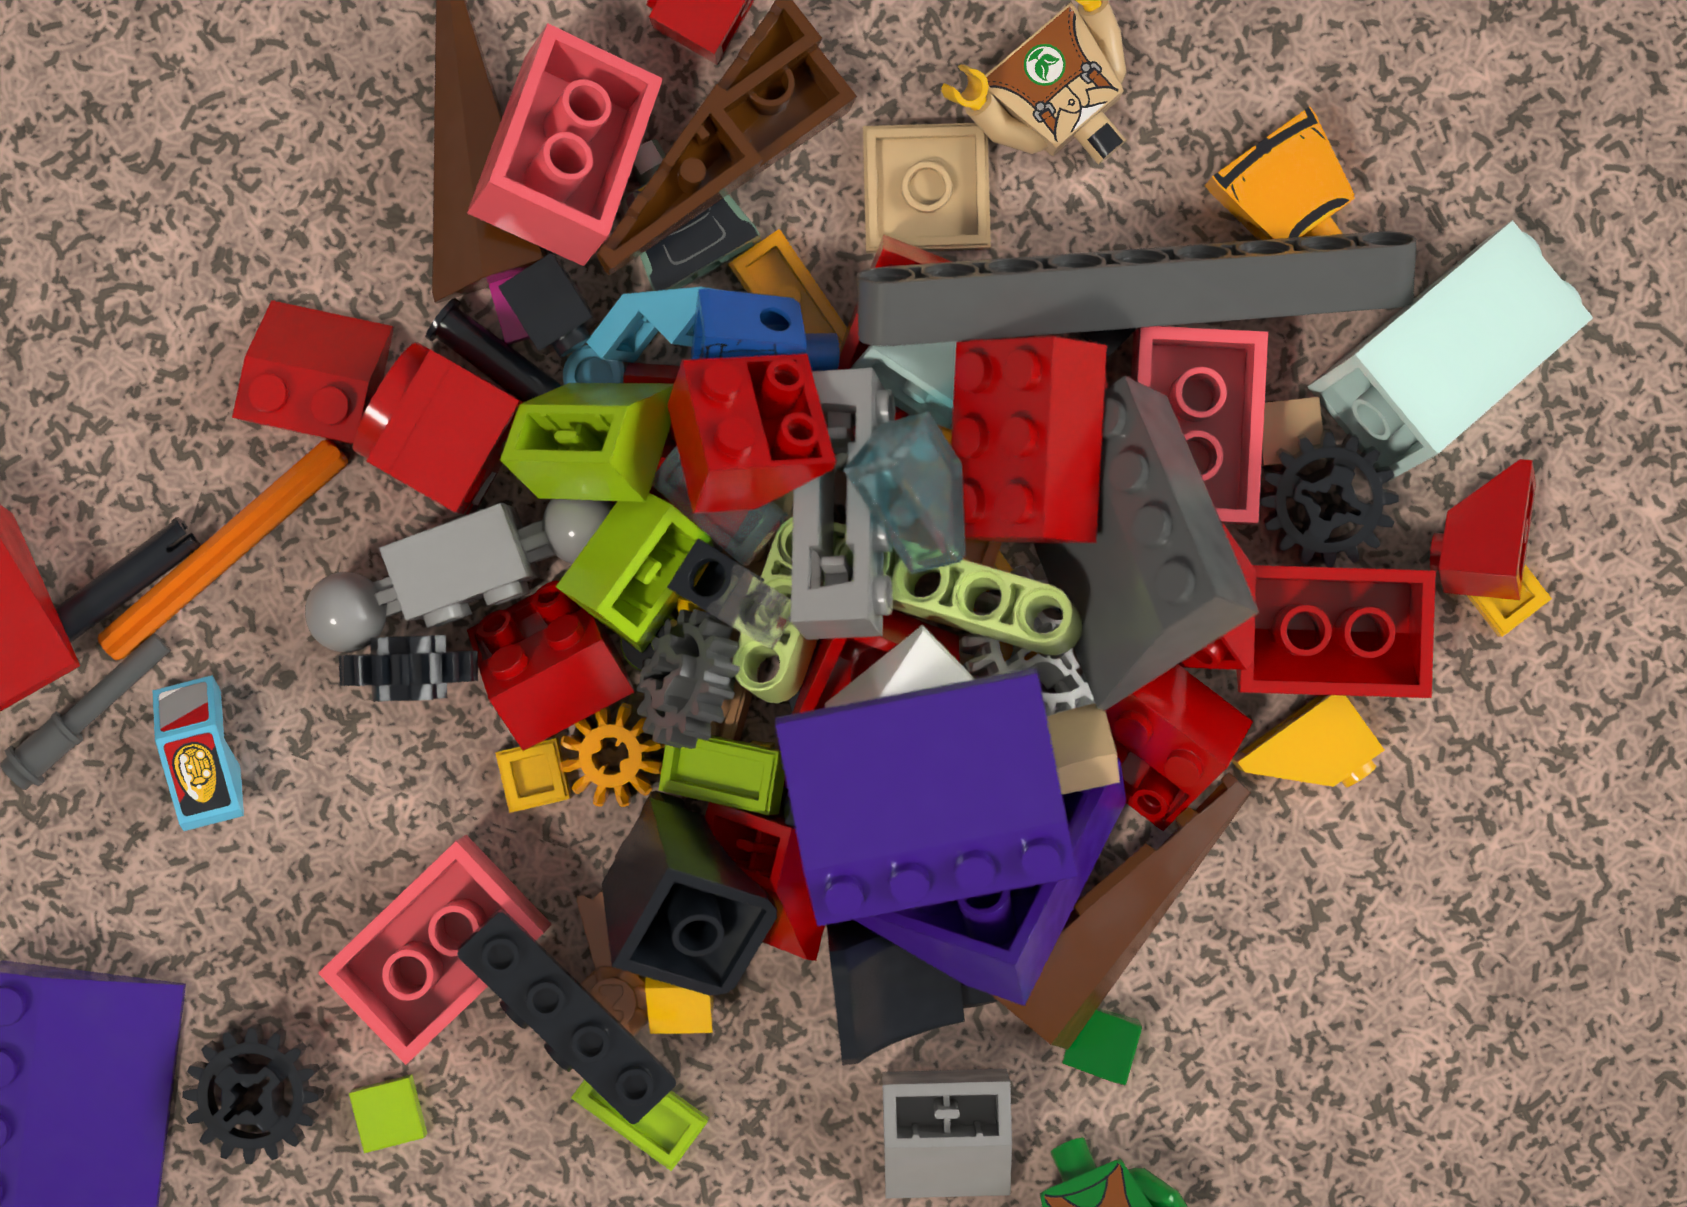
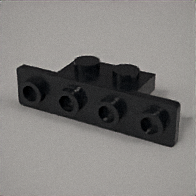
(566, 1016)

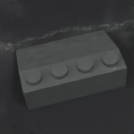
(1161, 561)

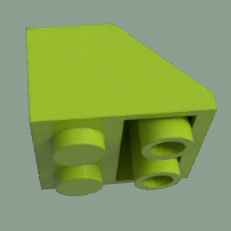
(590, 441)
(628, 566)

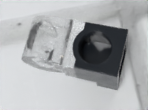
(733, 594)

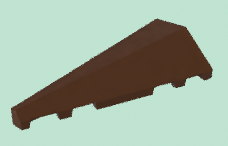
(760, 111)
(466, 120)
(1118, 919)

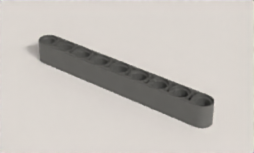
(1135, 288)

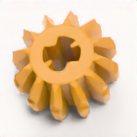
(629, 767)

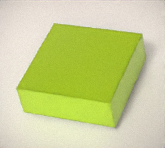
(388, 1113)

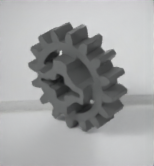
(687, 679)

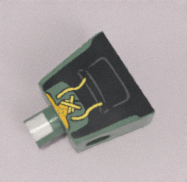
(698, 245)

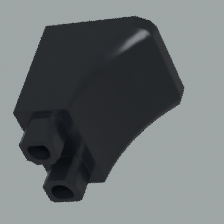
(682, 903)
(888, 992)

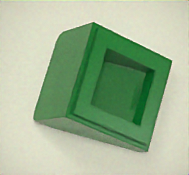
(1105, 1046)

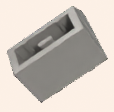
(947, 1133)

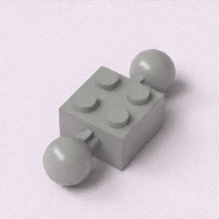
(448, 568)

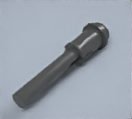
(62, 732)

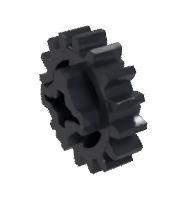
(1317, 524)
(408, 668)
(270, 1110)

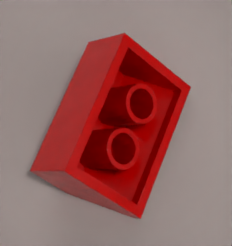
(1342, 632)

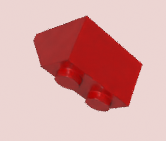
(312, 371)

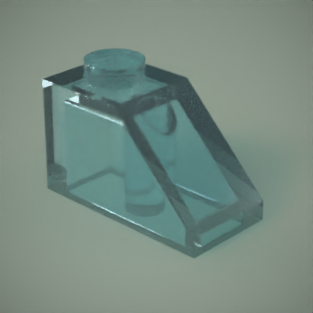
(913, 491)

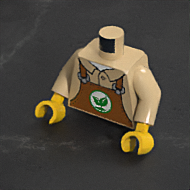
(1053, 86)

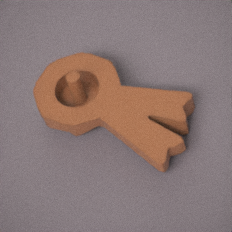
(613, 988)

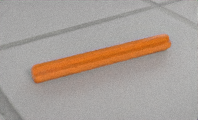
(222, 550)

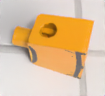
(1286, 183)

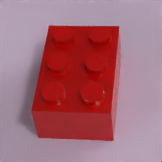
(1029, 438)

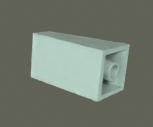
(1452, 351)

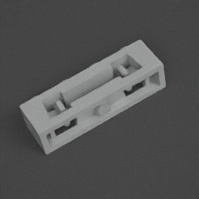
(842, 605)

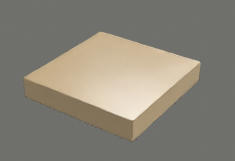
(927, 186)

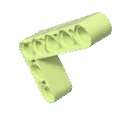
(949, 605)

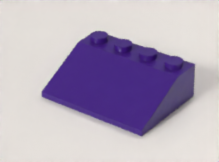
(926, 797)
(1007, 936)
(84, 1085)

